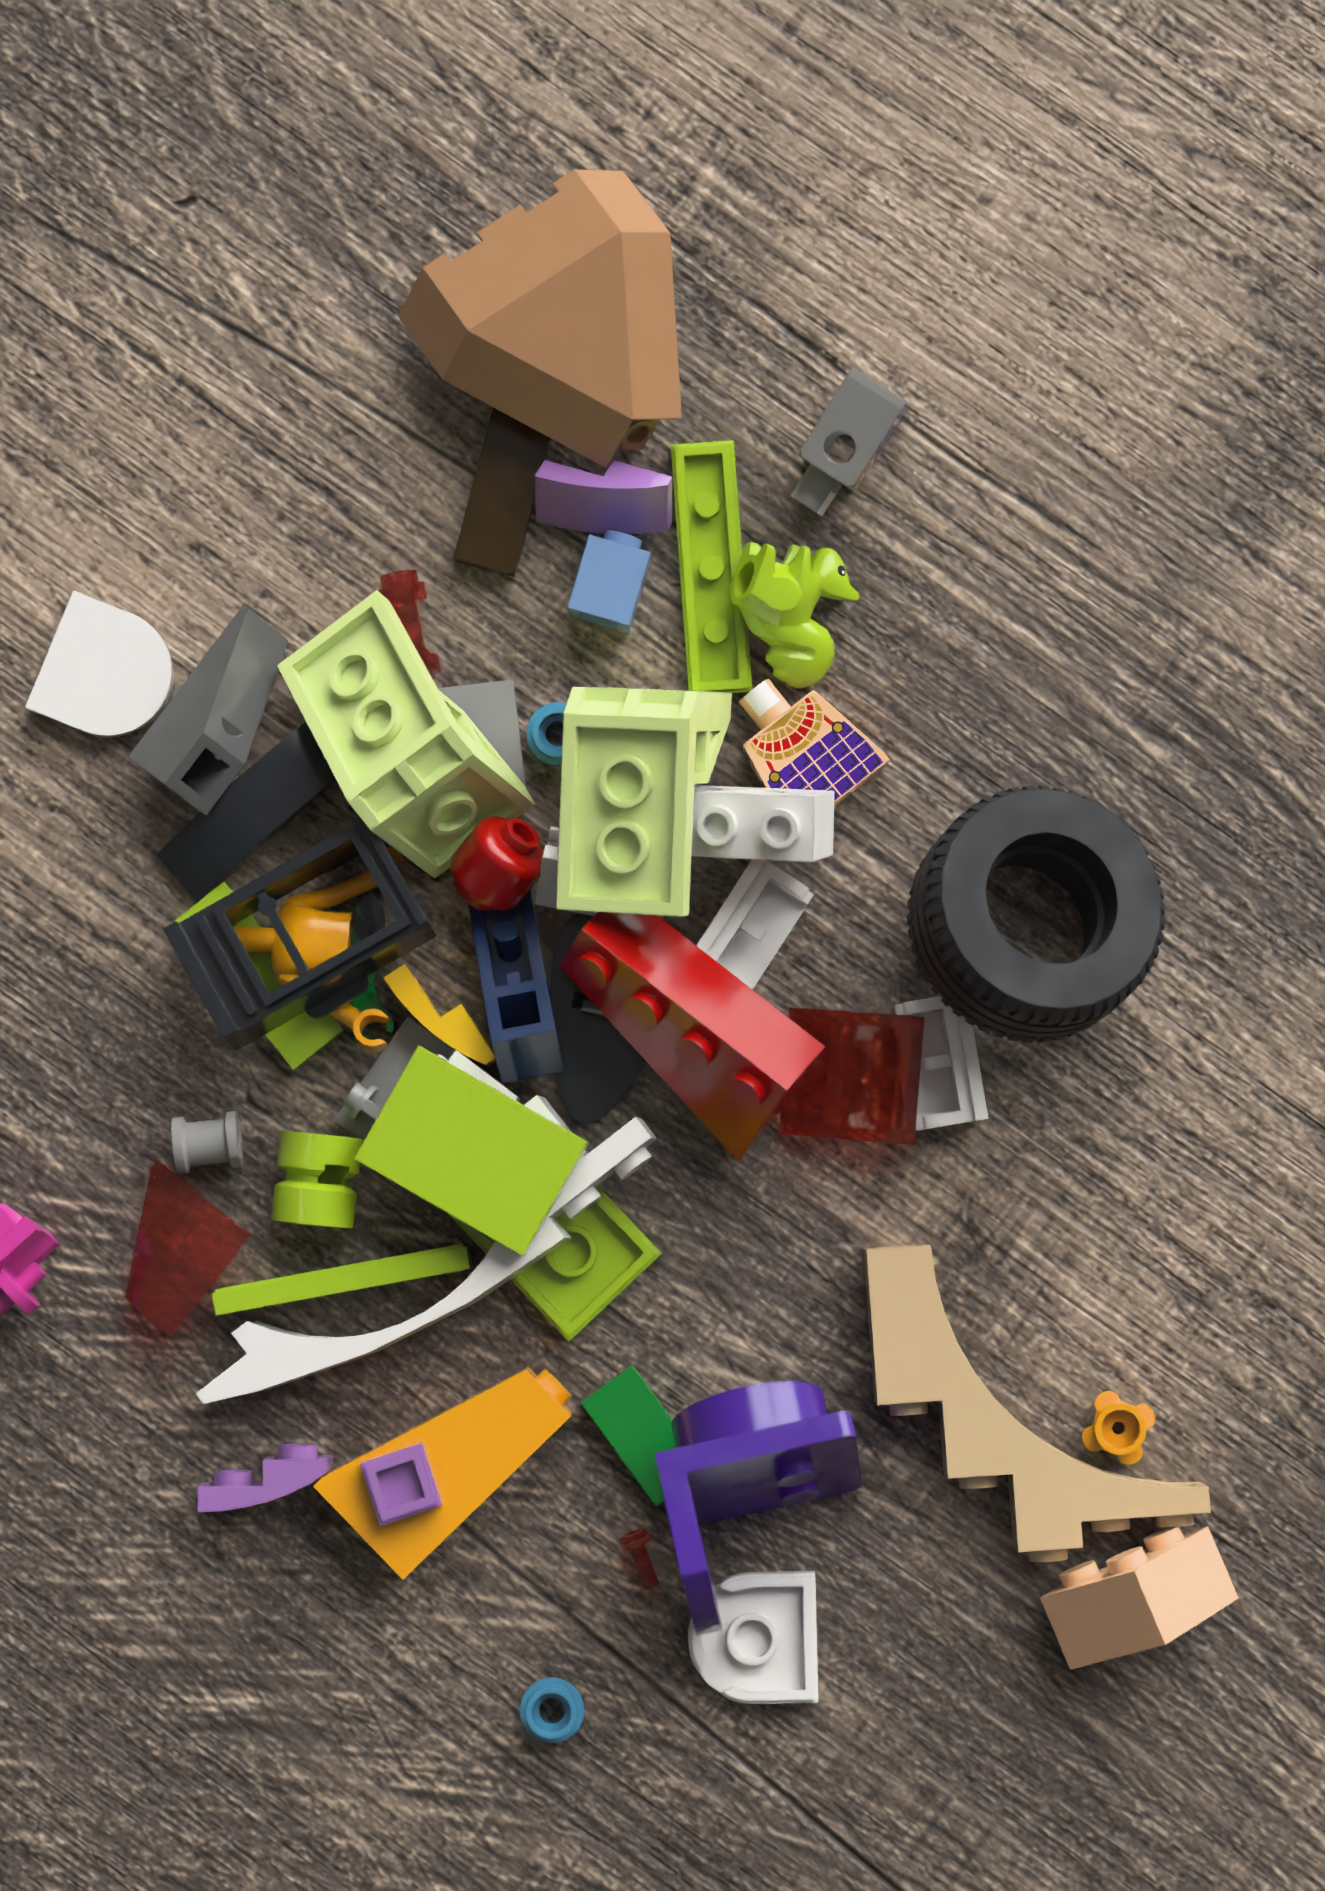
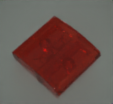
(861, 1081)

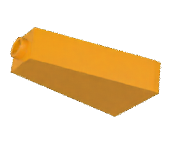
(470, 1455)

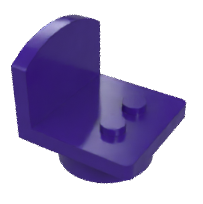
(748, 1456)

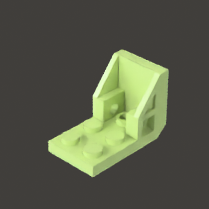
(395, 741)
(631, 795)

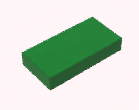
(634, 1426)

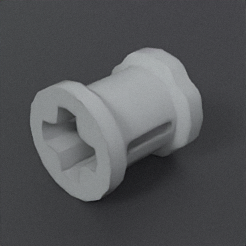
(207, 1142)

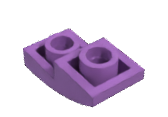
(620, 501)
(282, 1475)

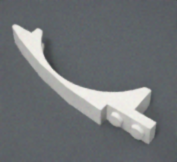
(283, 1356)

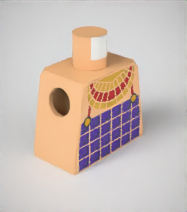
(807, 745)

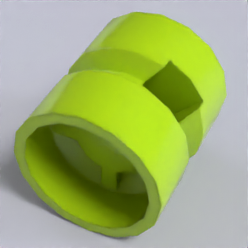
(316, 1179)

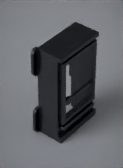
(229, 978)

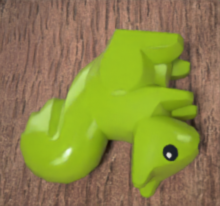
(780, 602)

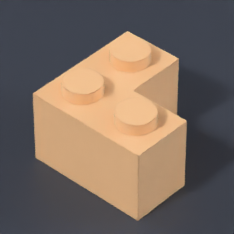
(1139, 1598)

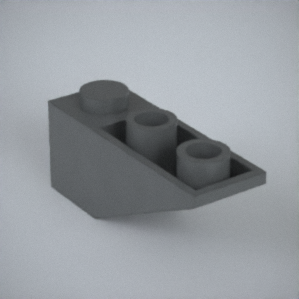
(215, 714)

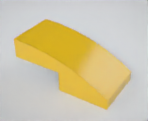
(453, 1028)

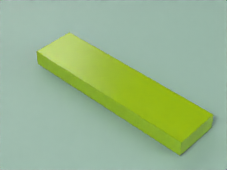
(707, 562)
(342, 1279)

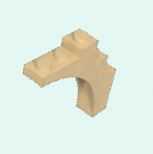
(1049, 1491)

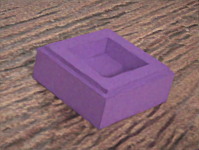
(401, 1483)

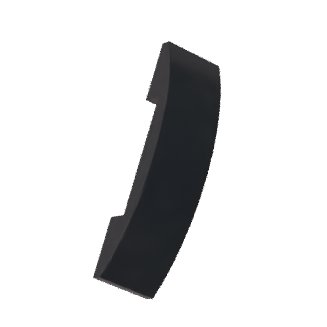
(248, 813)

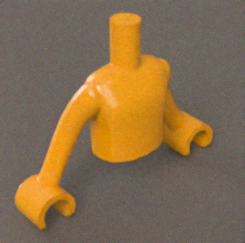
(318, 938)

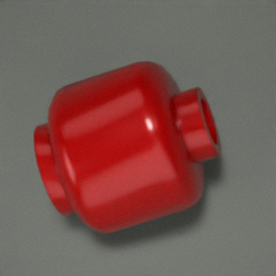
(497, 863)

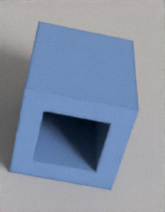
(610, 581)

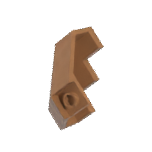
(561, 316)

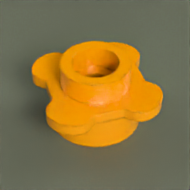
(1128, 1443)

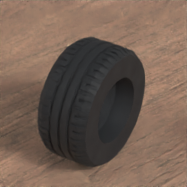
(1097, 866)

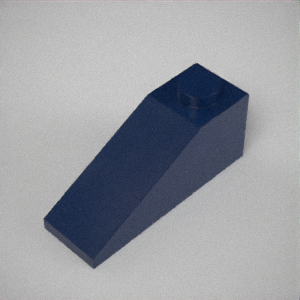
(516, 992)

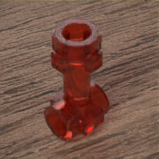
(404, 592)

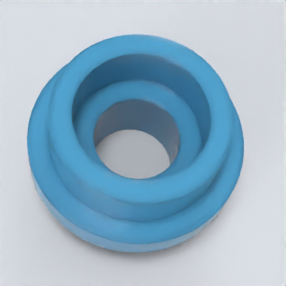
(537, 729)
(544, 1729)

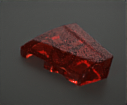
(179, 1250)

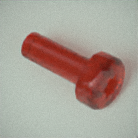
(635, 1542)

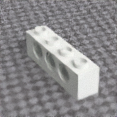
(762, 823)

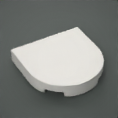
(103, 671)
(765, 1640)

